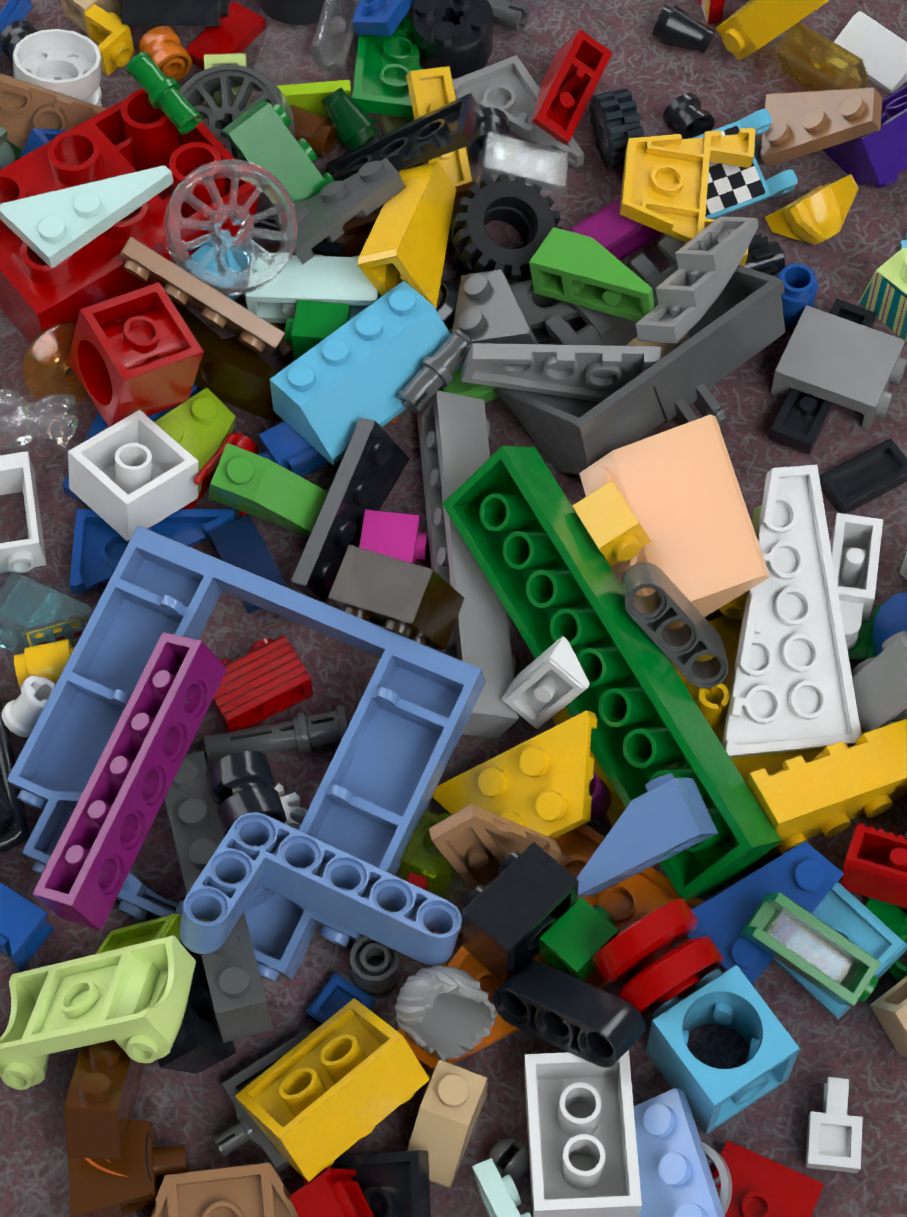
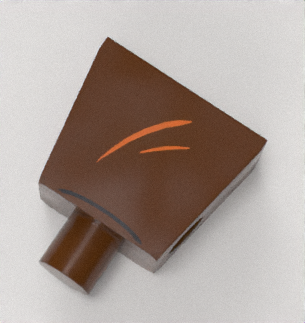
(126, 1184)

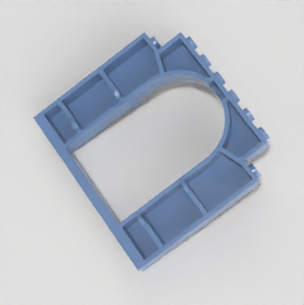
(371, 788)

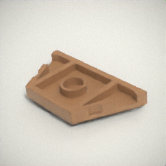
(225, 1192)

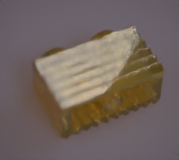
(819, 61)

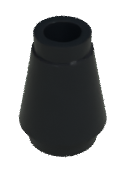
(682, 29)

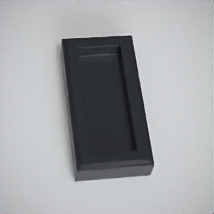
(865, 477)

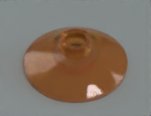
(47, 363)

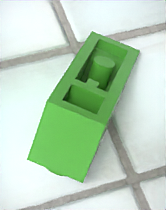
(588, 275)
(266, 490)

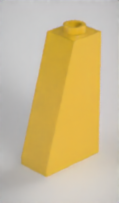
(412, 234)

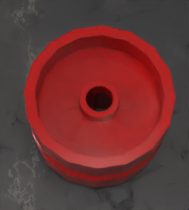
(653, 953)

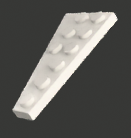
(792, 652)

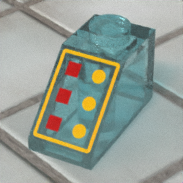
(37, 614)

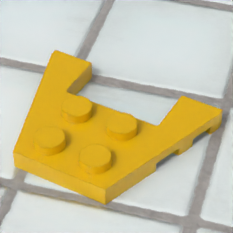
(669, 179)

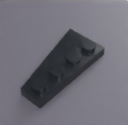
(416, 142)

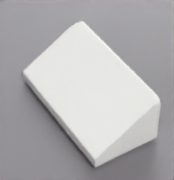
(880, 49)
(547, 684)

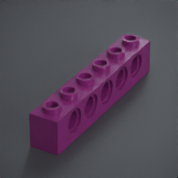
(130, 781)

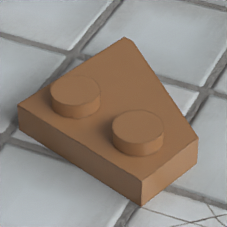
(480, 842)

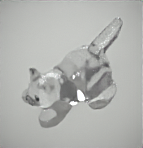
(47, 418)

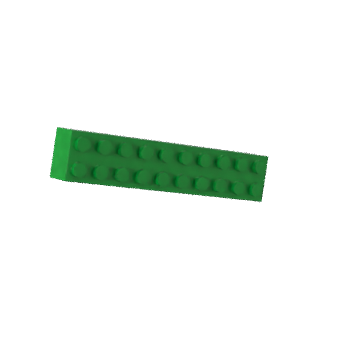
(646, 718)

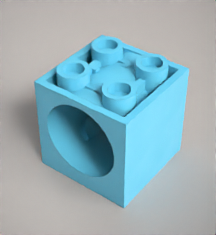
(734, 1003)

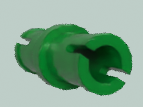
(163, 93)

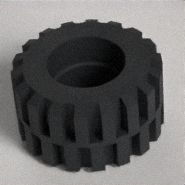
(505, 202)

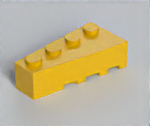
(834, 786)

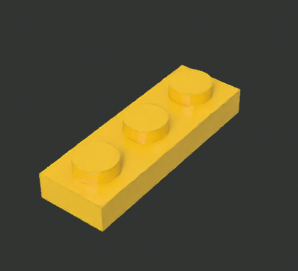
(429, 91)

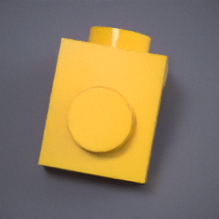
(111, 36)

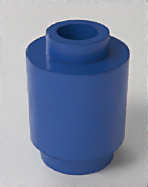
(799, 291)

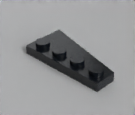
(361, 484)

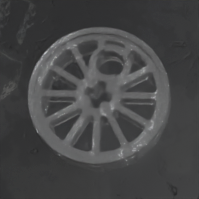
(231, 282)

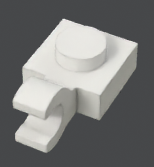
(834, 1136)

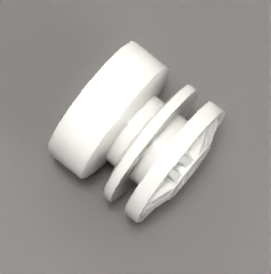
(60, 63)

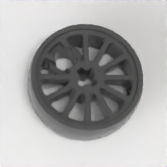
(224, 78)

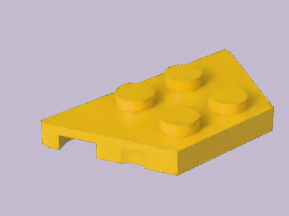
(534, 783)

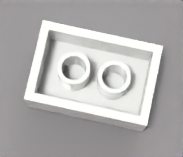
(581, 1137)

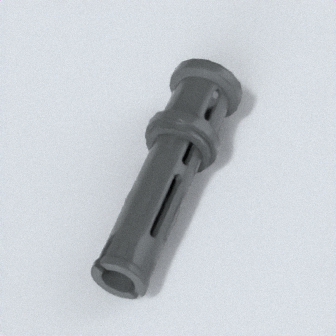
(300, 733)

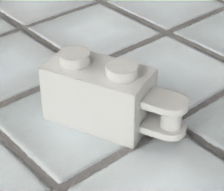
(855, 559)

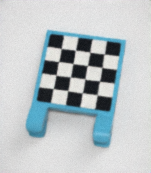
(739, 187)

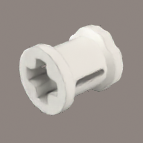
(23, 713)

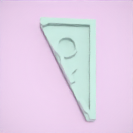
(70, 218)

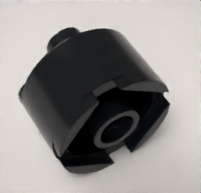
(453, 34)

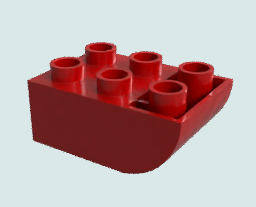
(109, 145)

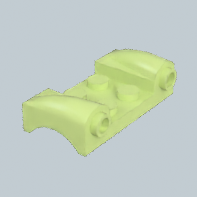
(113, 995)

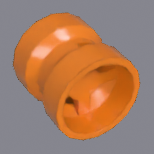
(166, 52)

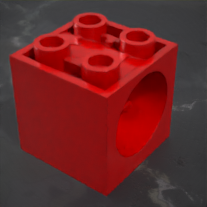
(134, 354)

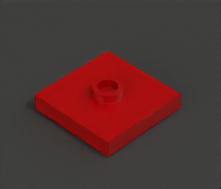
(766, 1187)

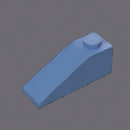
(648, 832)

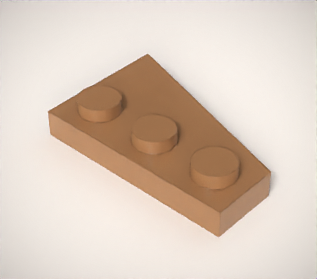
(32, 106)
(817, 121)

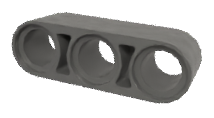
(681, 644)

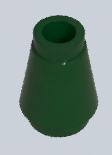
(349, 120)

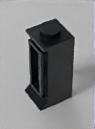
(175, 12)

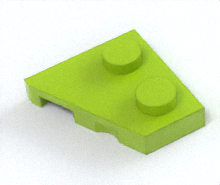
(199, 425)

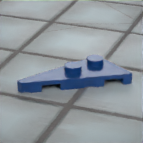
(100, 548)

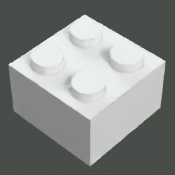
(133, 474)

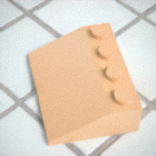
(690, 510)

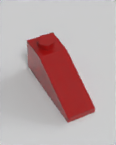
(570, 85)

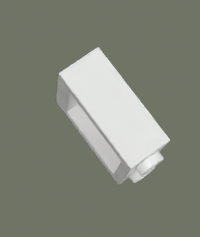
(19, 476)

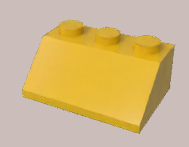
(333, 1088)

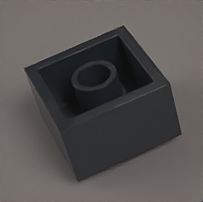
(516, 909)

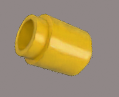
(43, 661)

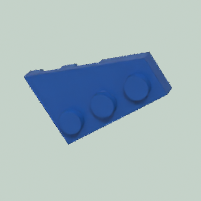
(798, 874)

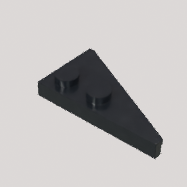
(392, 1181)

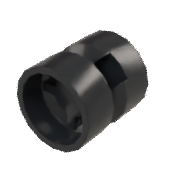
(242, 786)

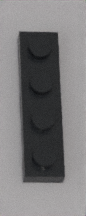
(804, 414)

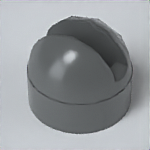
(517, 1165)

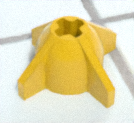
(817, 213)

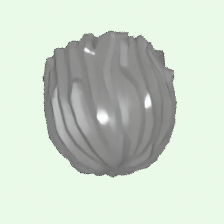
(444, 1011)

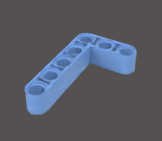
(316, 888)

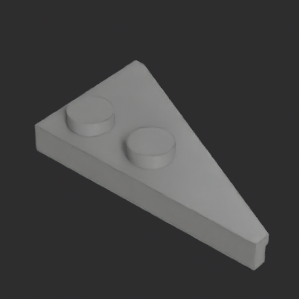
(515, 92)

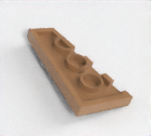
(212, 305)

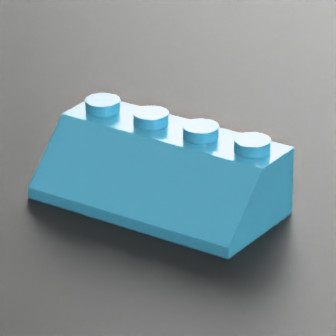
(358, 370)

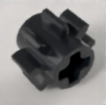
(765, 256)

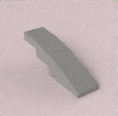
(701, 276)

